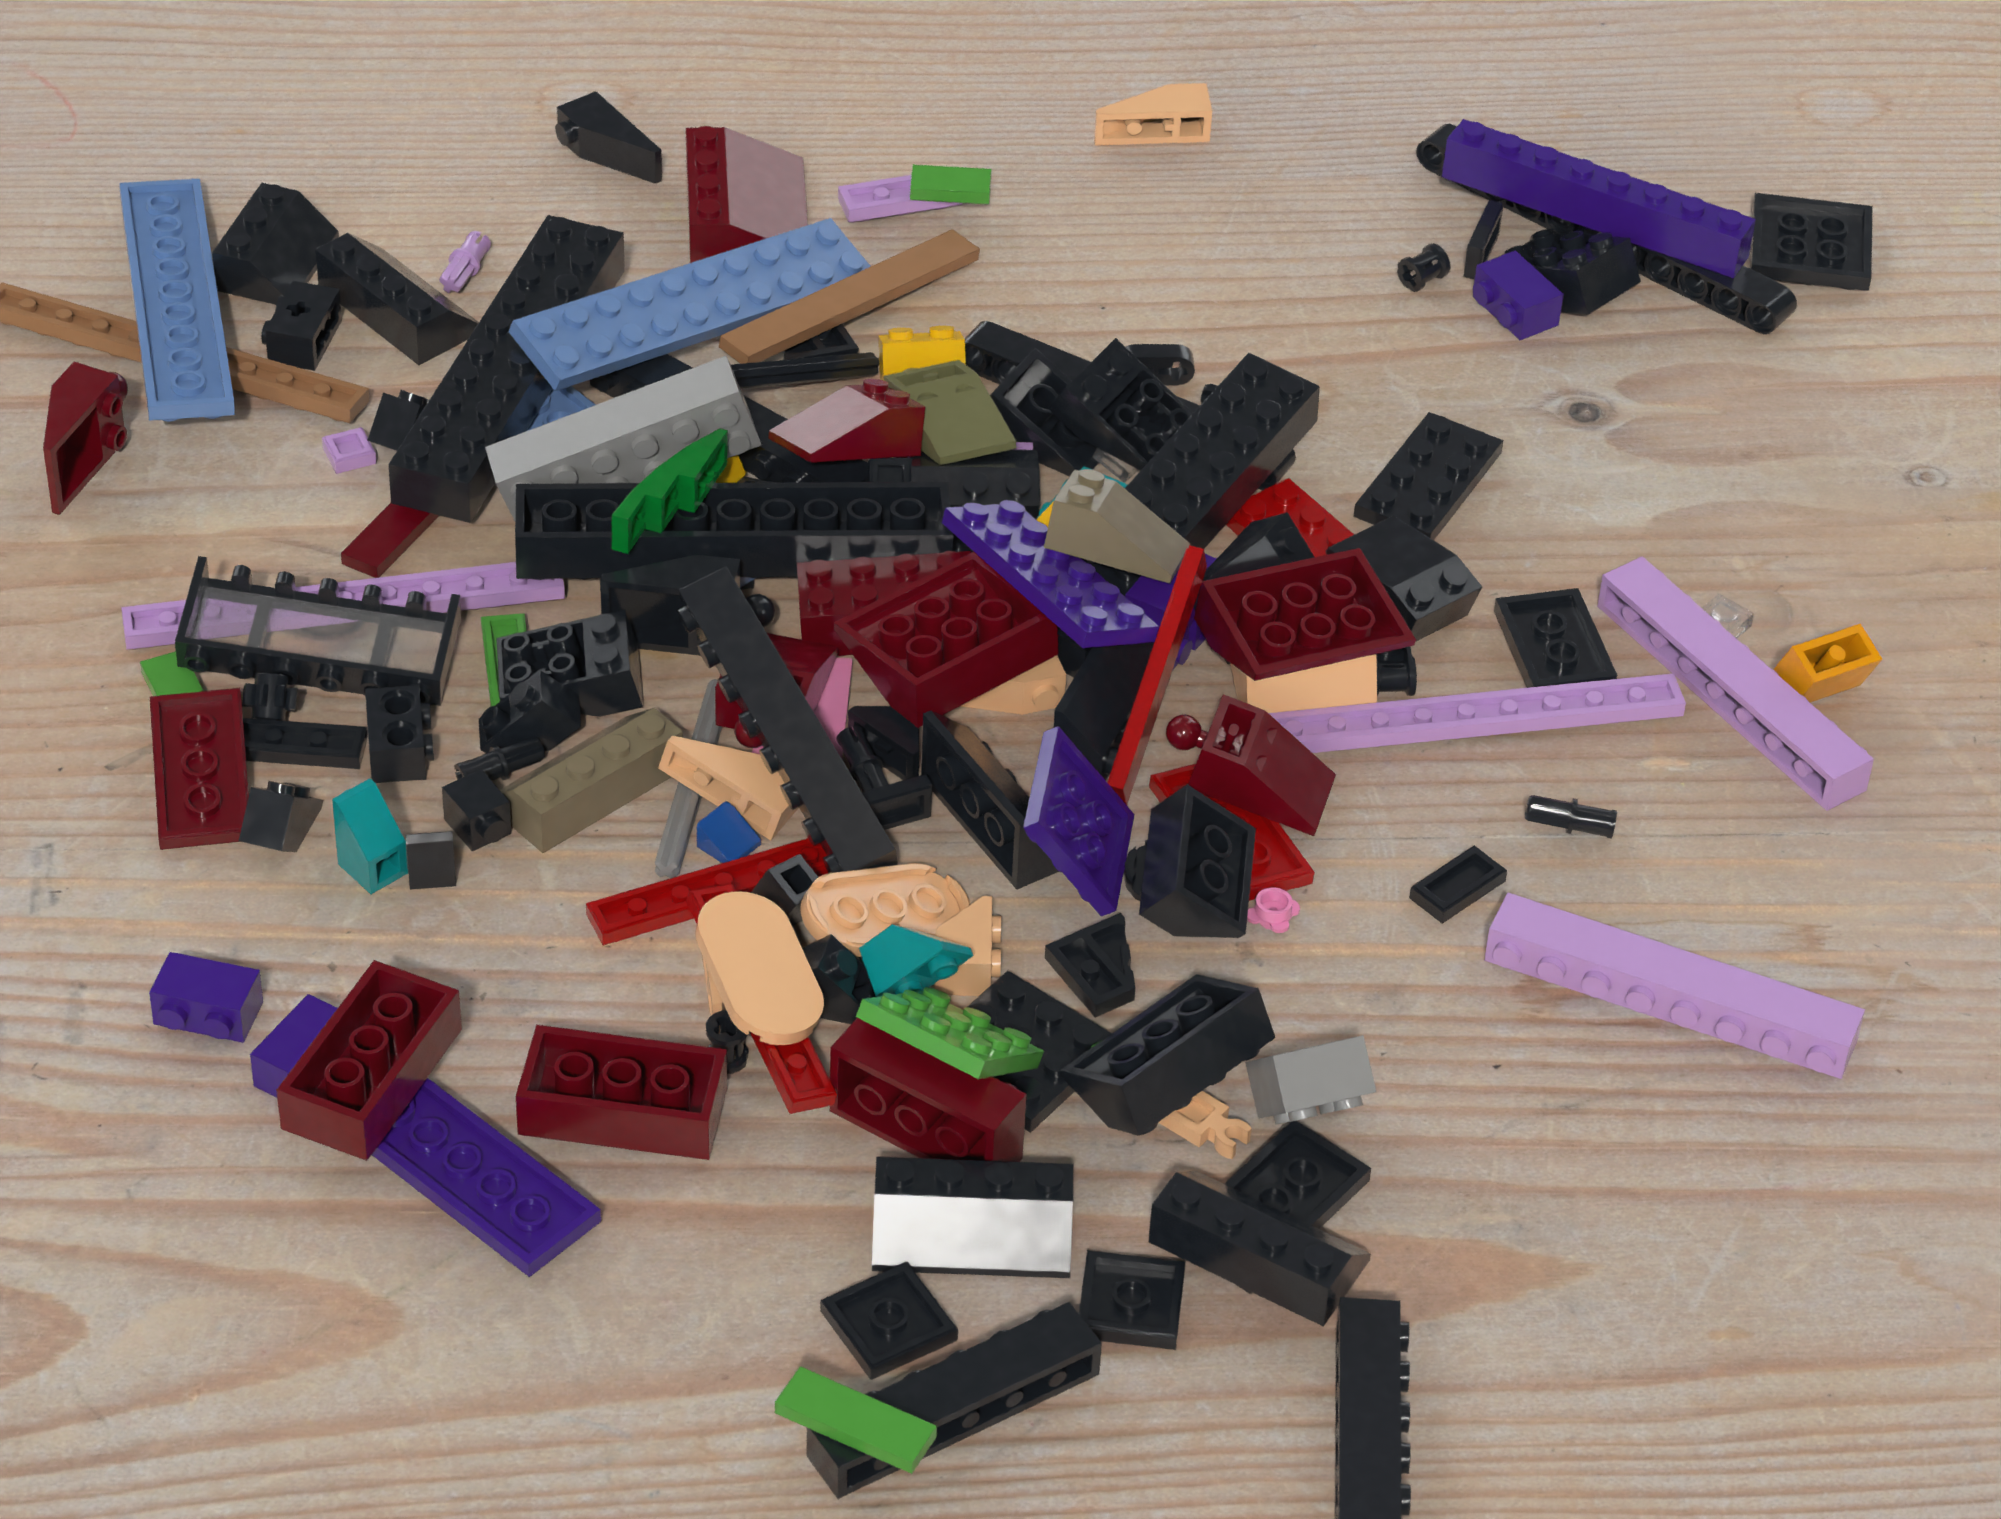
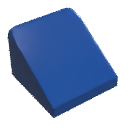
(726, 834)

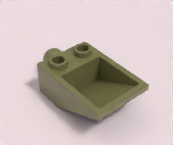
(958, 412)

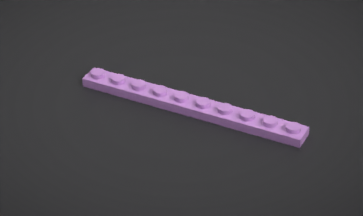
(478, 588)
(1485, 713)

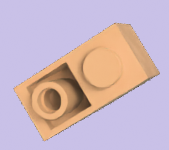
(975, 929)

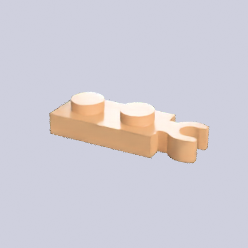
(1208, 1120)

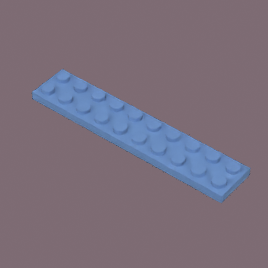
(176, 301)
(683, 304)

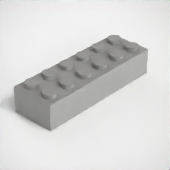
(627, 434)

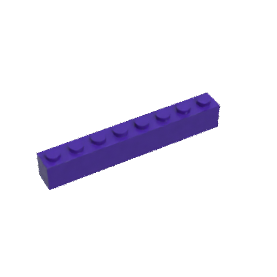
(1598, 198)

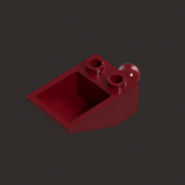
(81, 429)
(809, 666)
(1255, 765)

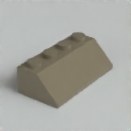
(590, 779)

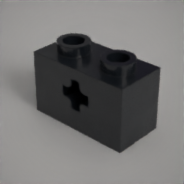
(302, 325)

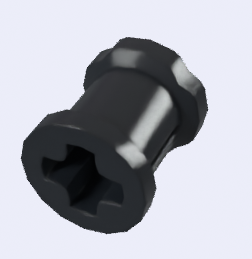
(1423, 267)
(729, 1038)

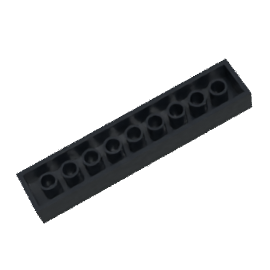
(492, 382)
(1216, 462)
(765, 525)

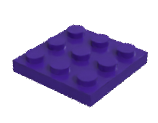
(1079, 821)

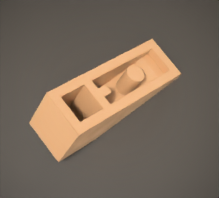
(1157, 116)
(1027, 693)
(729, 776)

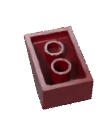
(855, 425)

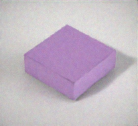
(349, 450)

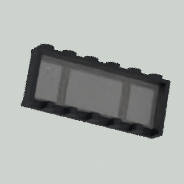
(315, 636)

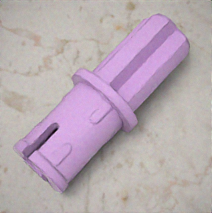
(464, 262)

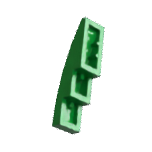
(673, 485)

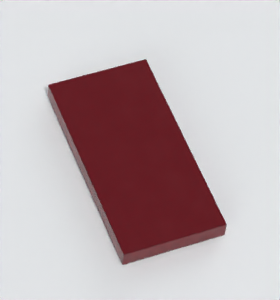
(199, 767)

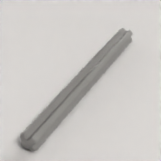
(685, 800)

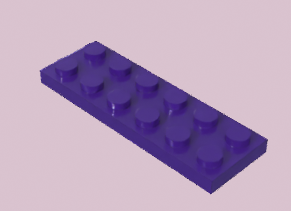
(1054, 582)
(485, 1180)

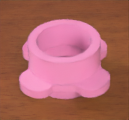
(1273, 909)

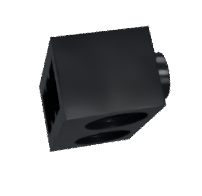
(396, 734)

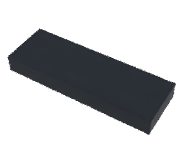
(304, 743)

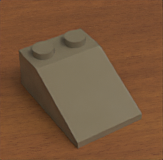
(1111, 527)

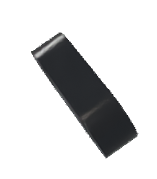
(1160, 359)

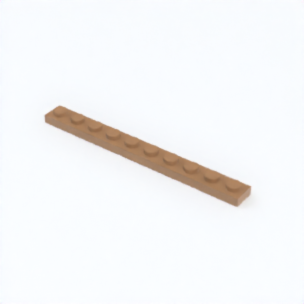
(120, 338)

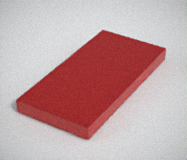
(1275, 856)

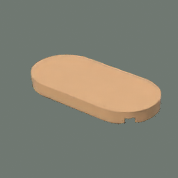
(867, 901)
(759, 967)

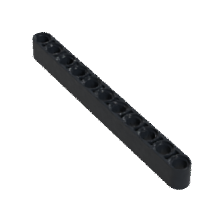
(1746, 298)

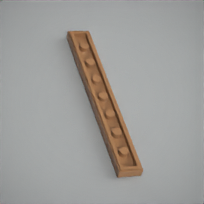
(849, 298)

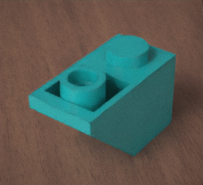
(368, 837)
(910, 960)

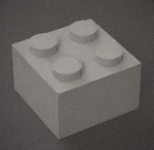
(1319, 1075)

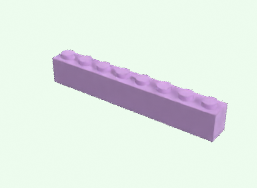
(1735, 683)
(1674, 985)

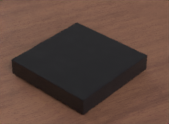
(1132, 1299)
(888, 1320)

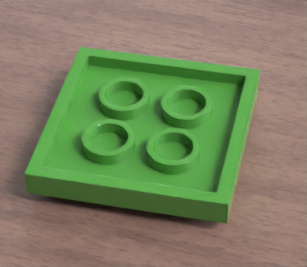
(951, 1034)

